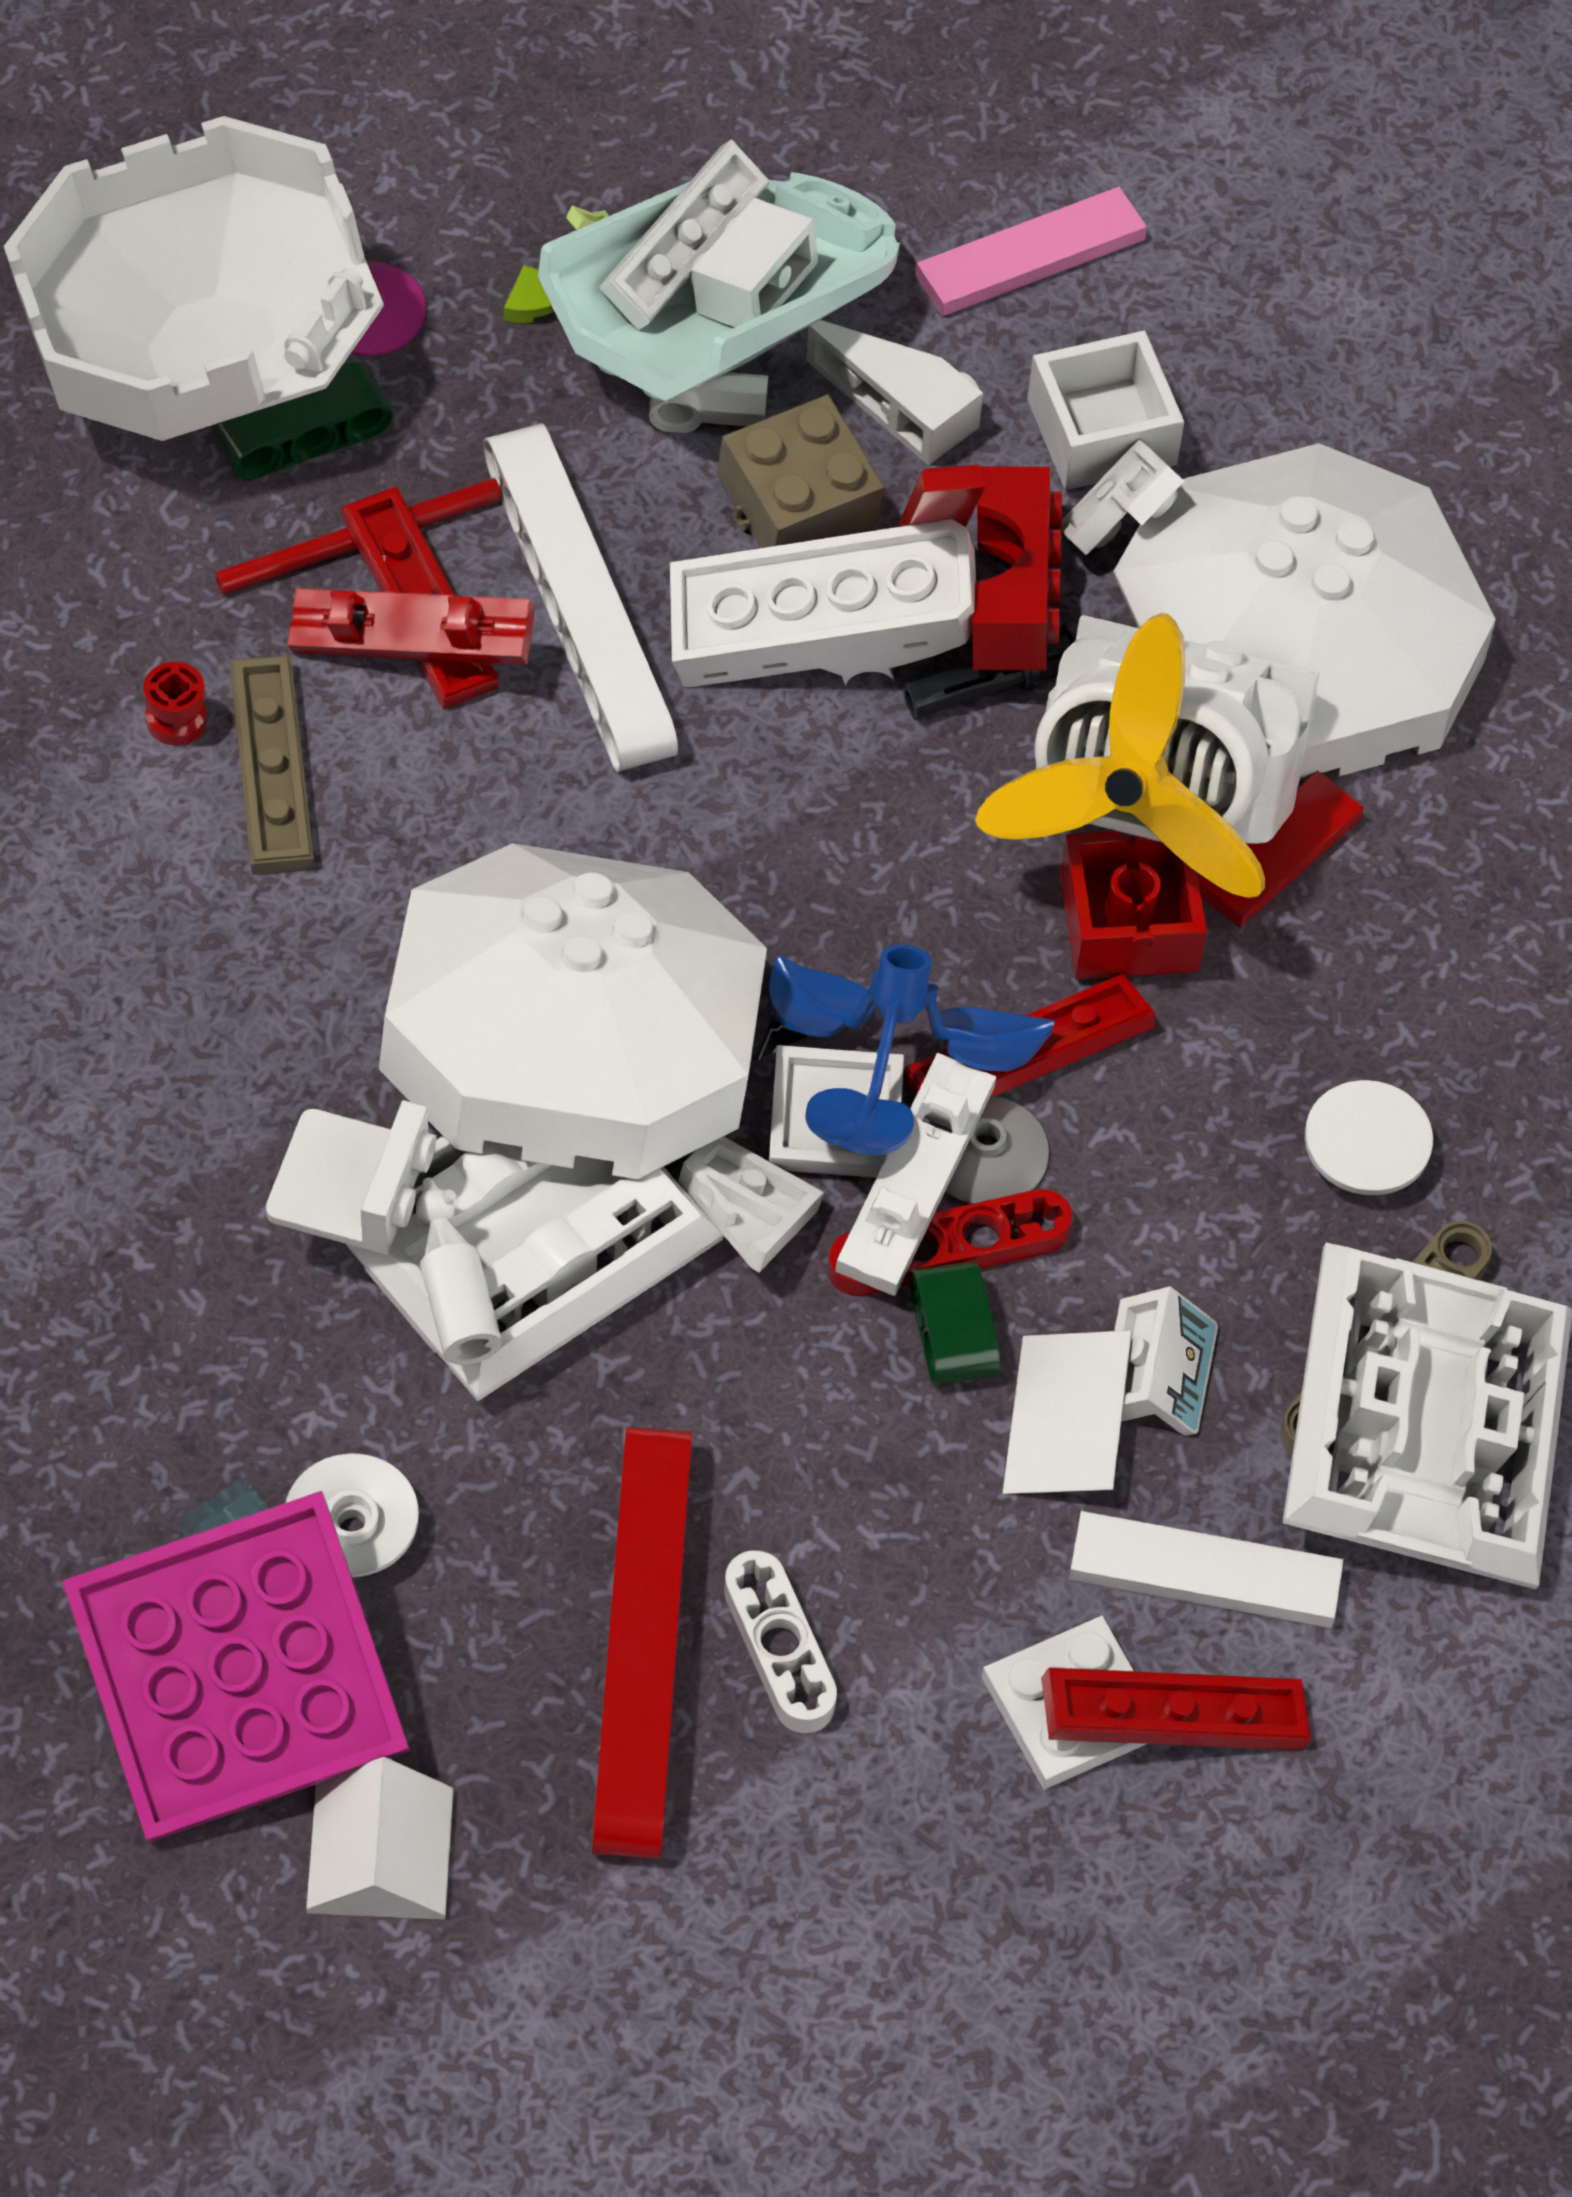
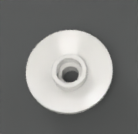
(371, 1492)

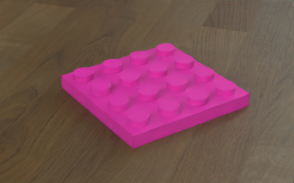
(235, 1666)

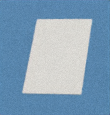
(1067, 1412)

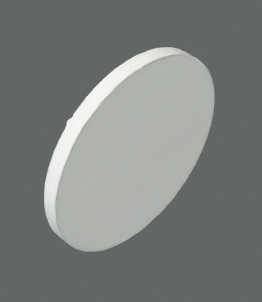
(1368, 1137)

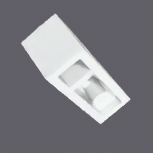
(902, 388)

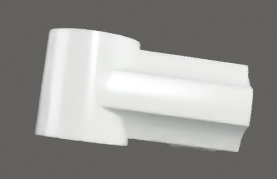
(726, 400)

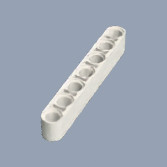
(581, 598)

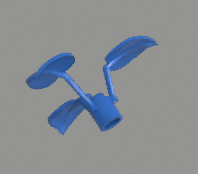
(824, 1003)

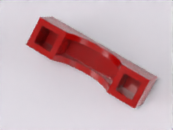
(1012, 609)

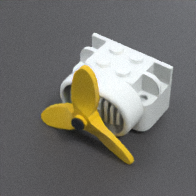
(1165, 748)

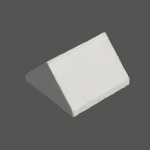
(380, 1843)

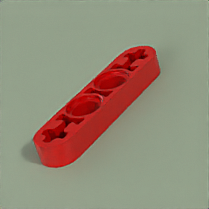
(948, 1227)

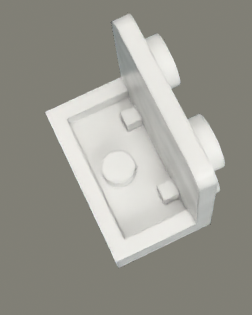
(352, 1177)

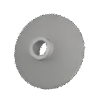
(1006, 1167)

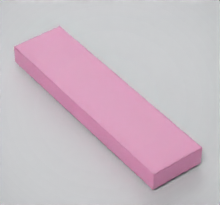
(1030, 251)

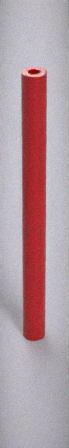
(341, 542)

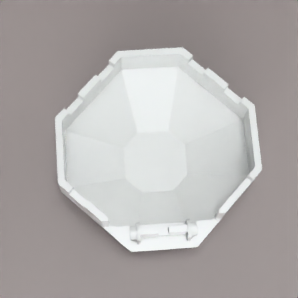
(194, 279)
(1330, 574)
(573, 1009)

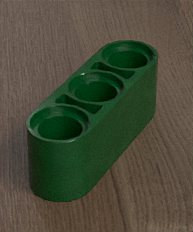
(306, 426)

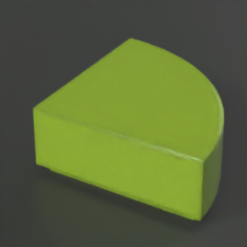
(527, 298)

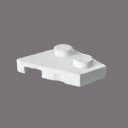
(748, 1199)

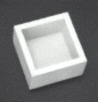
(1099, 403)

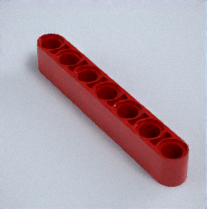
(642, 1644)

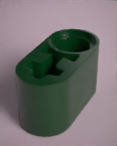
(954, 1322)

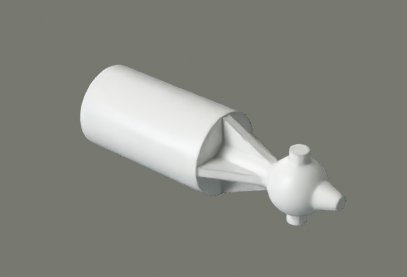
(455, 1282)

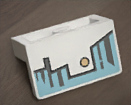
(1167, 1357)

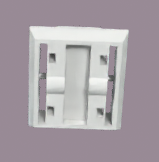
(541, 1241)
(1423, 1419)

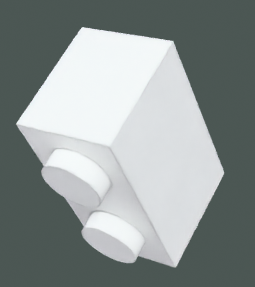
(754, 263)

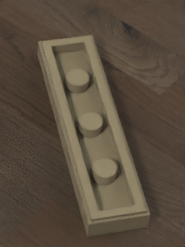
(271, 765)

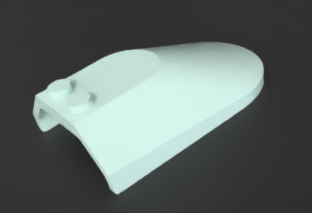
(679, 344)

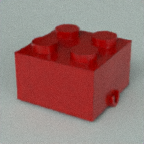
(1130, 907)

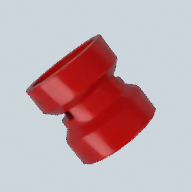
(175, 703)

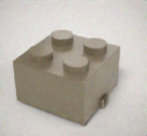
(799, 477)

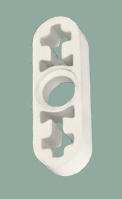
(814, 1675)

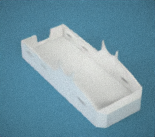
(824, 605)

